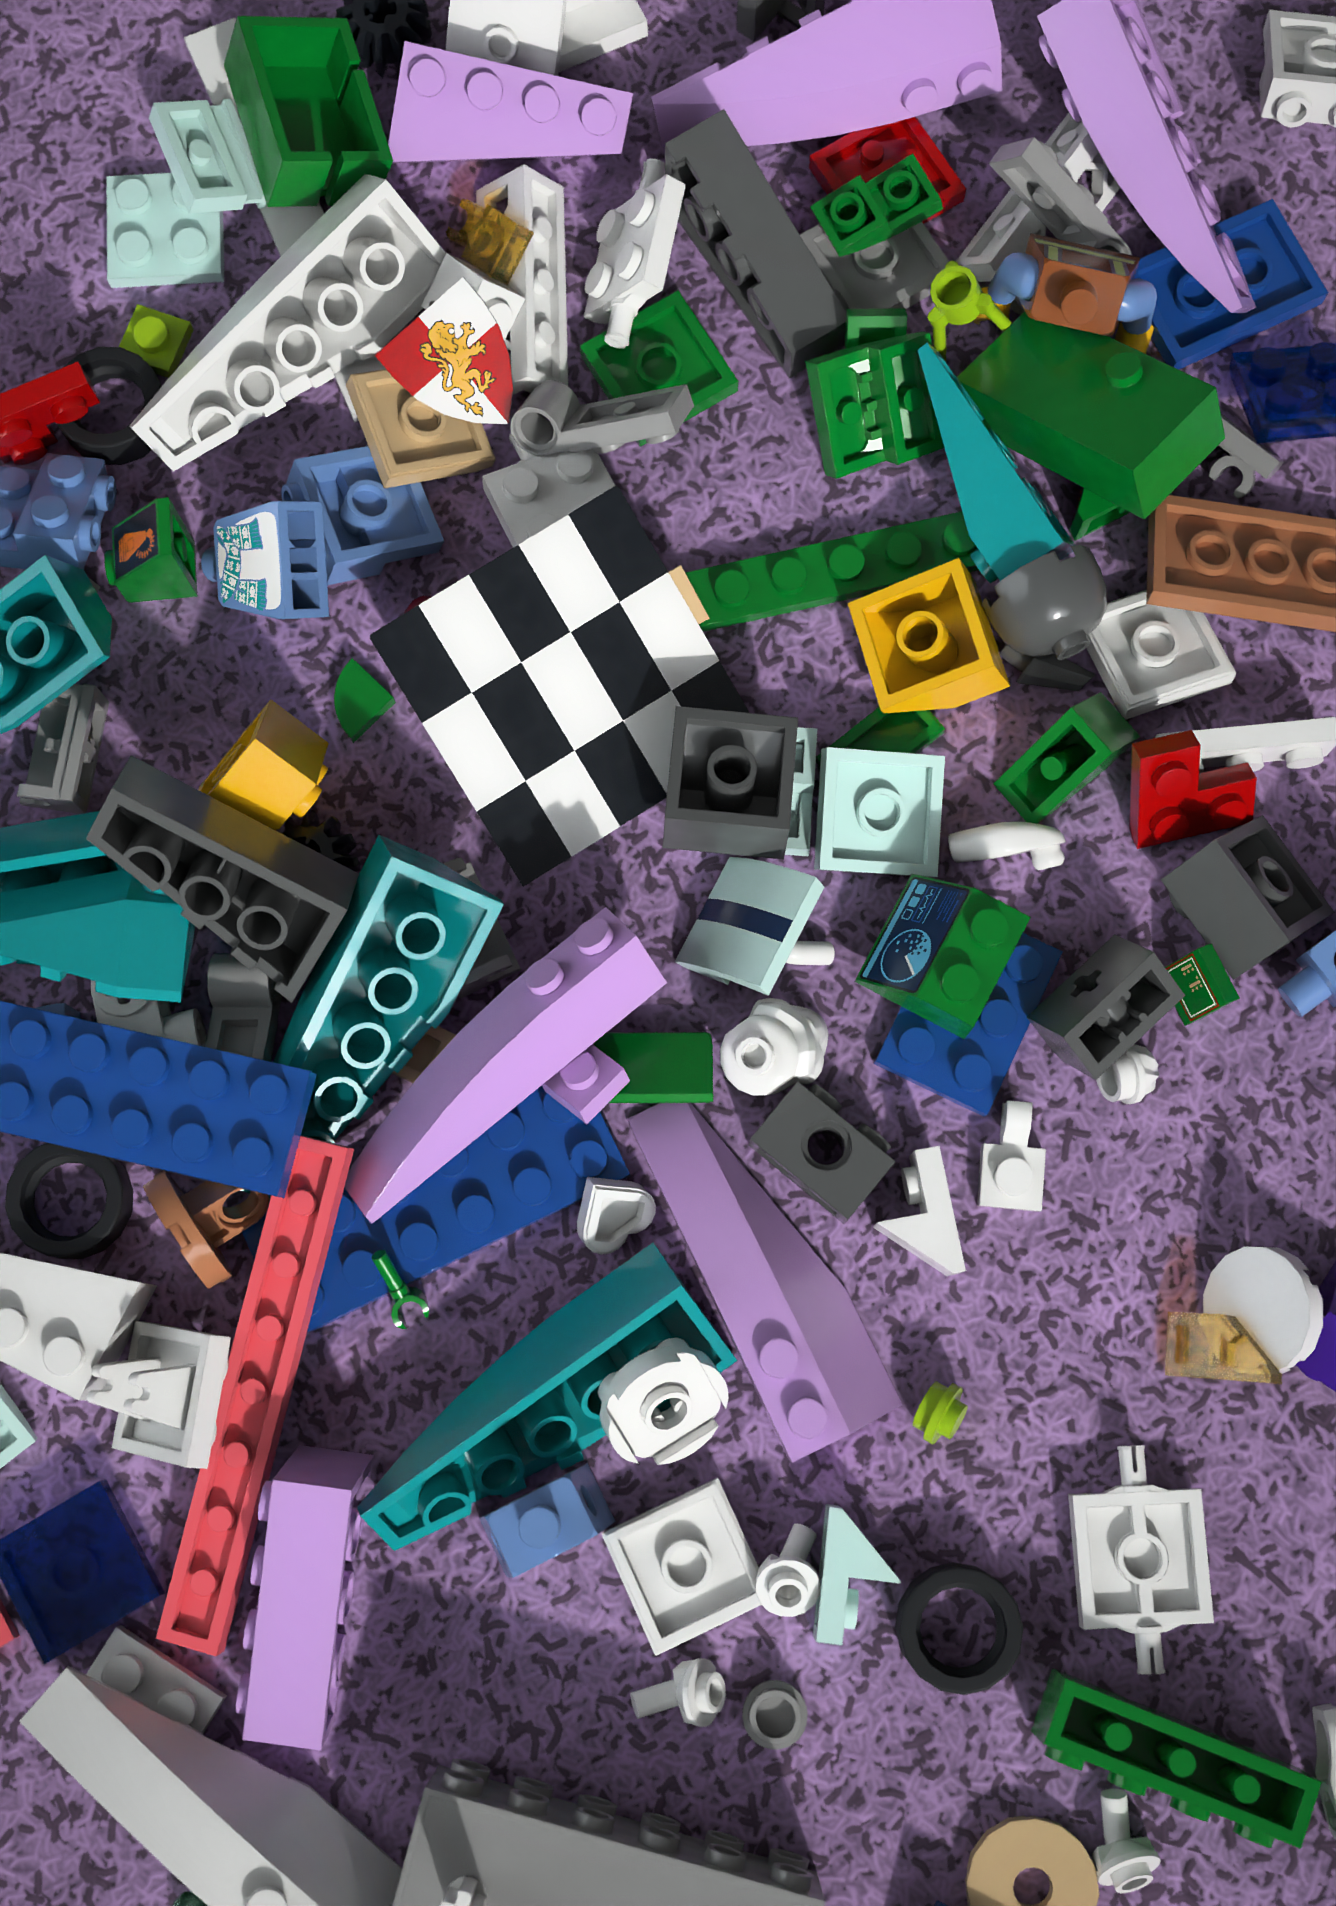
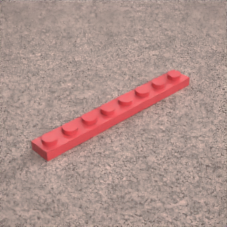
(254, 1399)

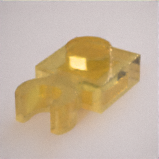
(491, 240)

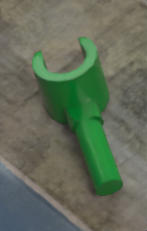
(398, 1289)

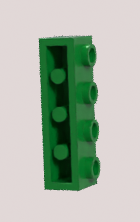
(1176, 1758)

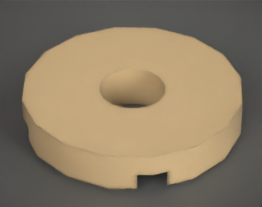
(1025, 1844)

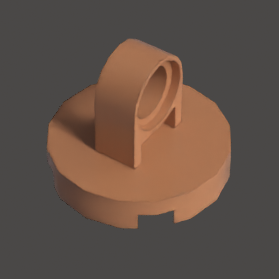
(202, 1221)

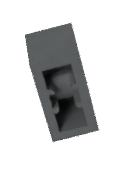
(1106, 1006)

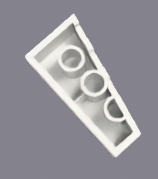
(65, 1321)

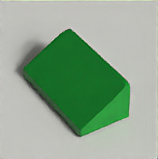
(662, 1065)

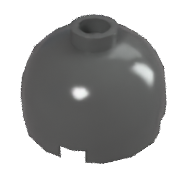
(1050, 605)

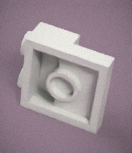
(1299, 69)

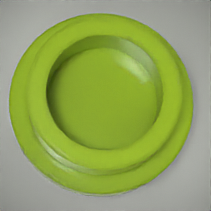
(940, 1412)

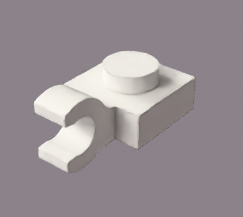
(1012, 1172)

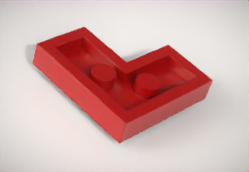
(878, 149)
(33, 406)
(1176, 800)

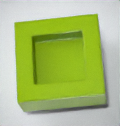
(157, 339)

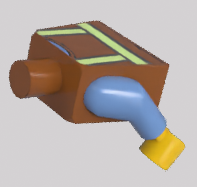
(1077, 289)

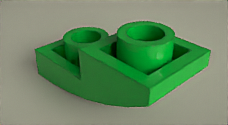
(879, 209)

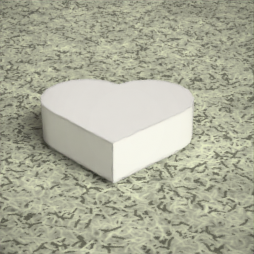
(611, 1212)

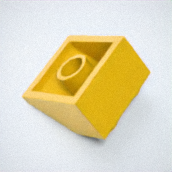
(929, 641)
(270, 769)

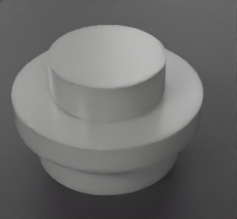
(774, 1714)

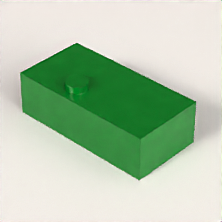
(1095, 411)

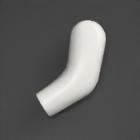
(1009, 839)

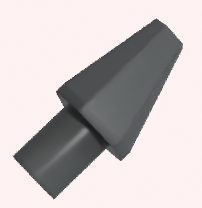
(1047, 671)

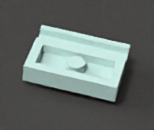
(207, 155)

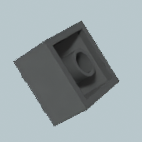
(730, 782)
(1246, 895)

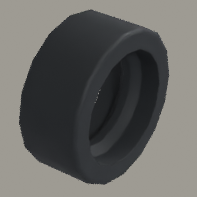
(106, 364)
(23, 1216)
(1008, 1632)

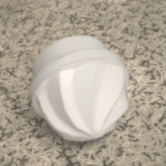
(1130, 1076)

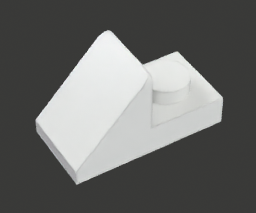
(933, 1232)

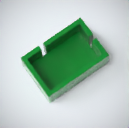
(288, 94)

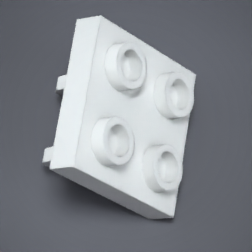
(166, 1393)

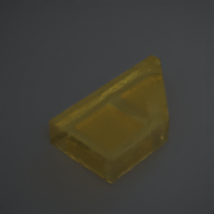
(1215, 1350)

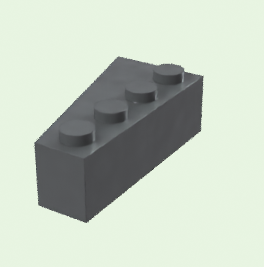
(754, 244)
(226, 872)

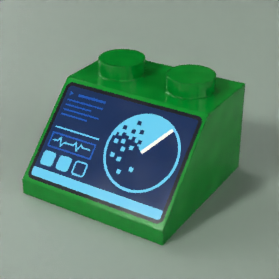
(943, 951)

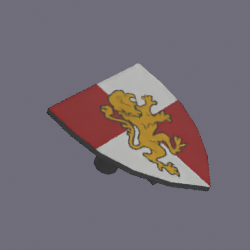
(454, 359)

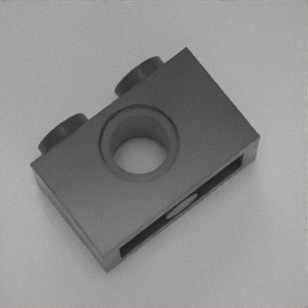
(835, 1186)

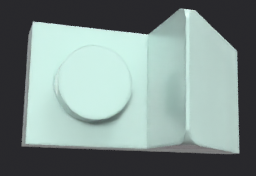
(843, 1555)

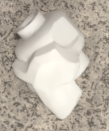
(774, 1048)

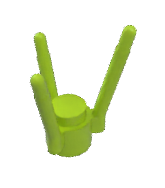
(959, 302)

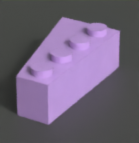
(491, 110)
(301, 1597)

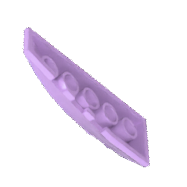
(845, 72)
(1130, 112)
(505, 1057)
(768, 1285)

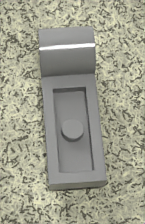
(1054, 196)
(598, 424)
(243, 1008)

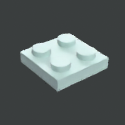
(156, 238)
(879, 812)

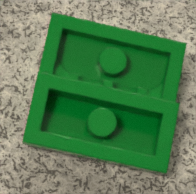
(873, 405)

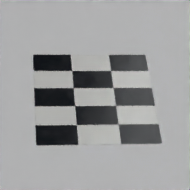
(558, 682)

